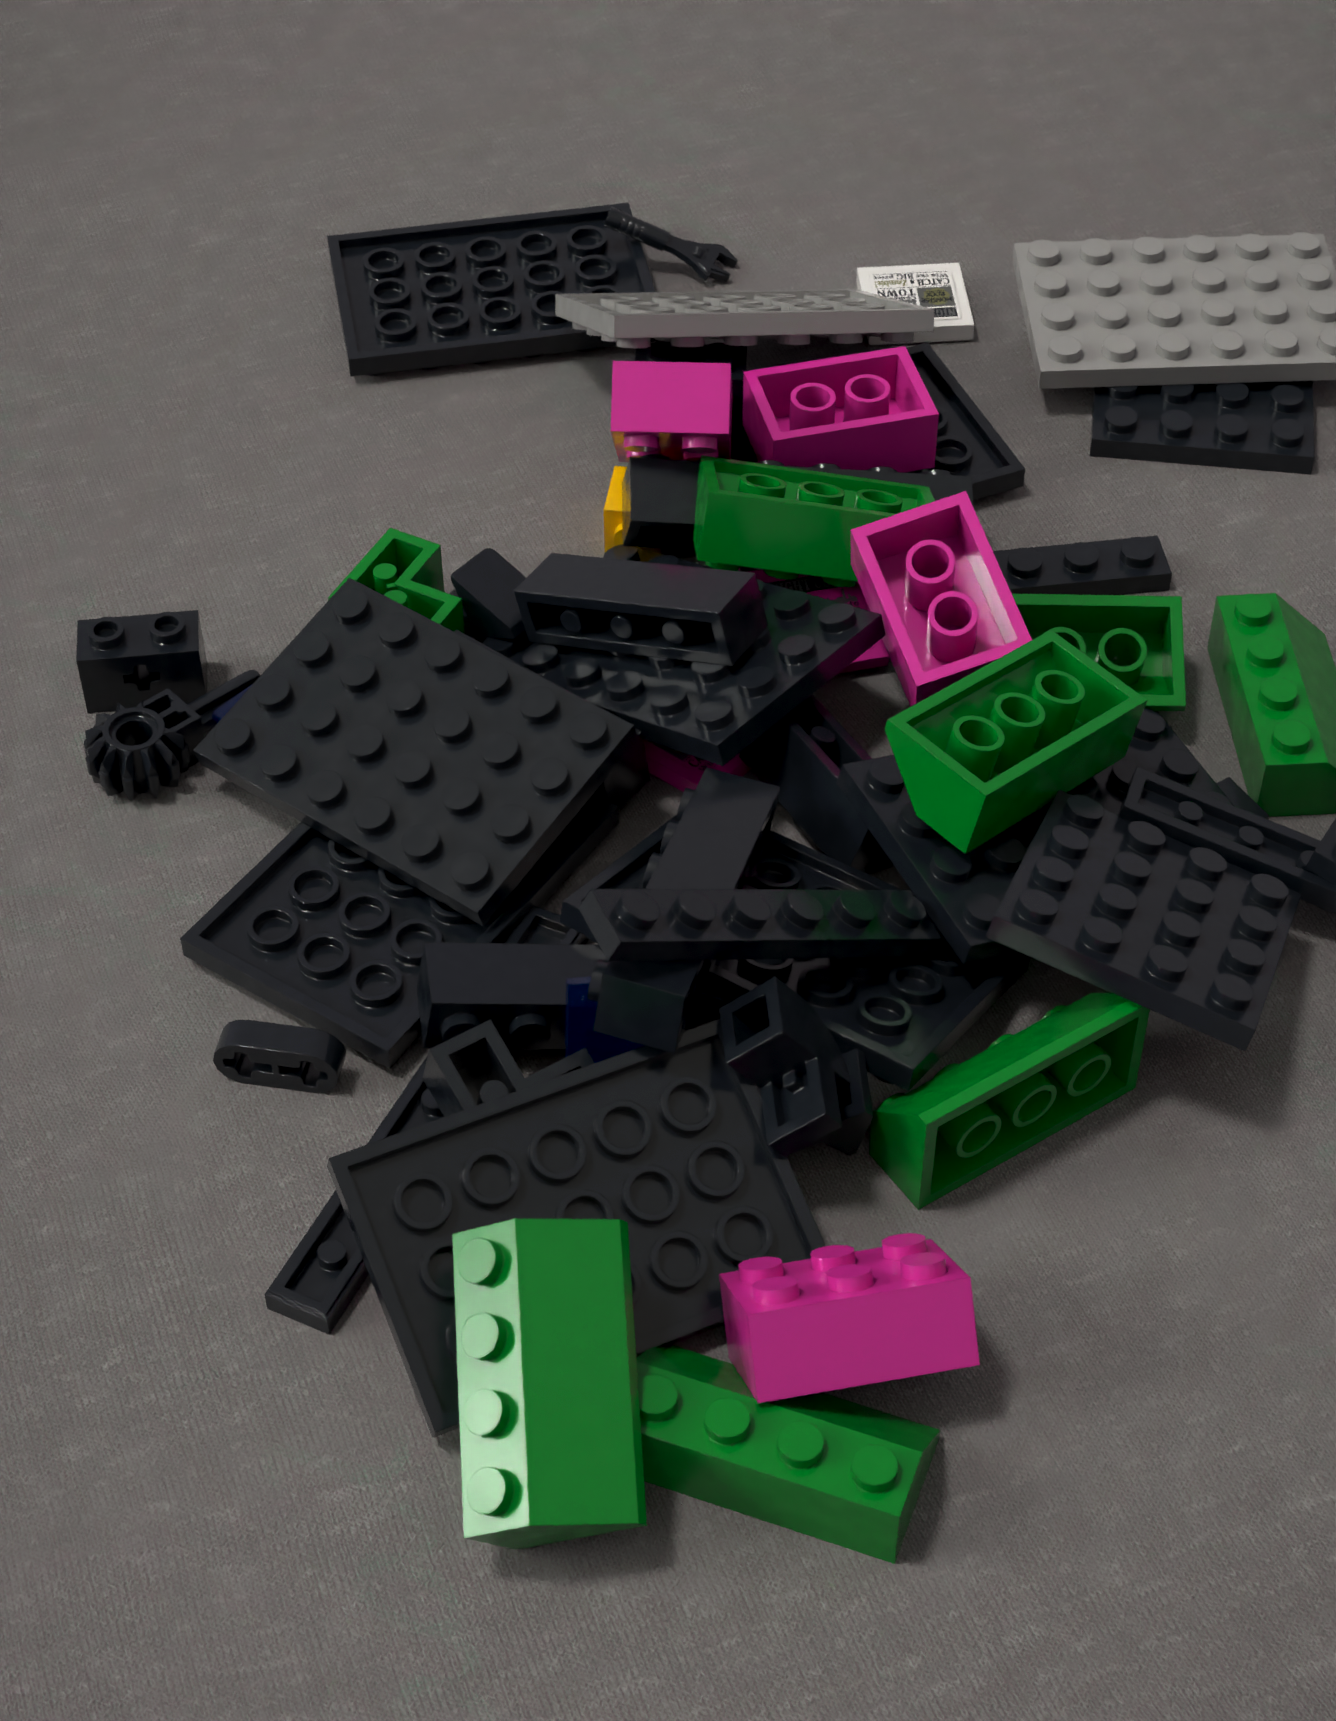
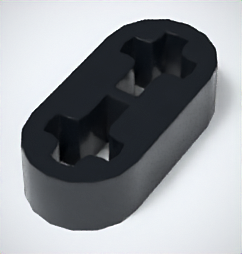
(279, 1056)

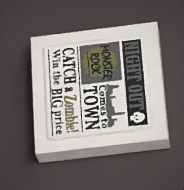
(928, 286)

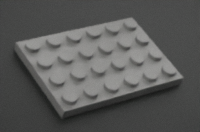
(1178, 310)
(743, 316)

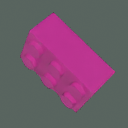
(671, 409)
(842, 412)
(936, 594)
(848, 1317)

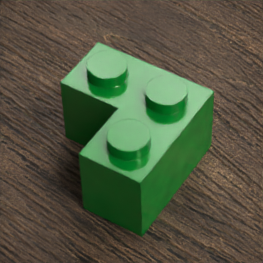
(410, 574)

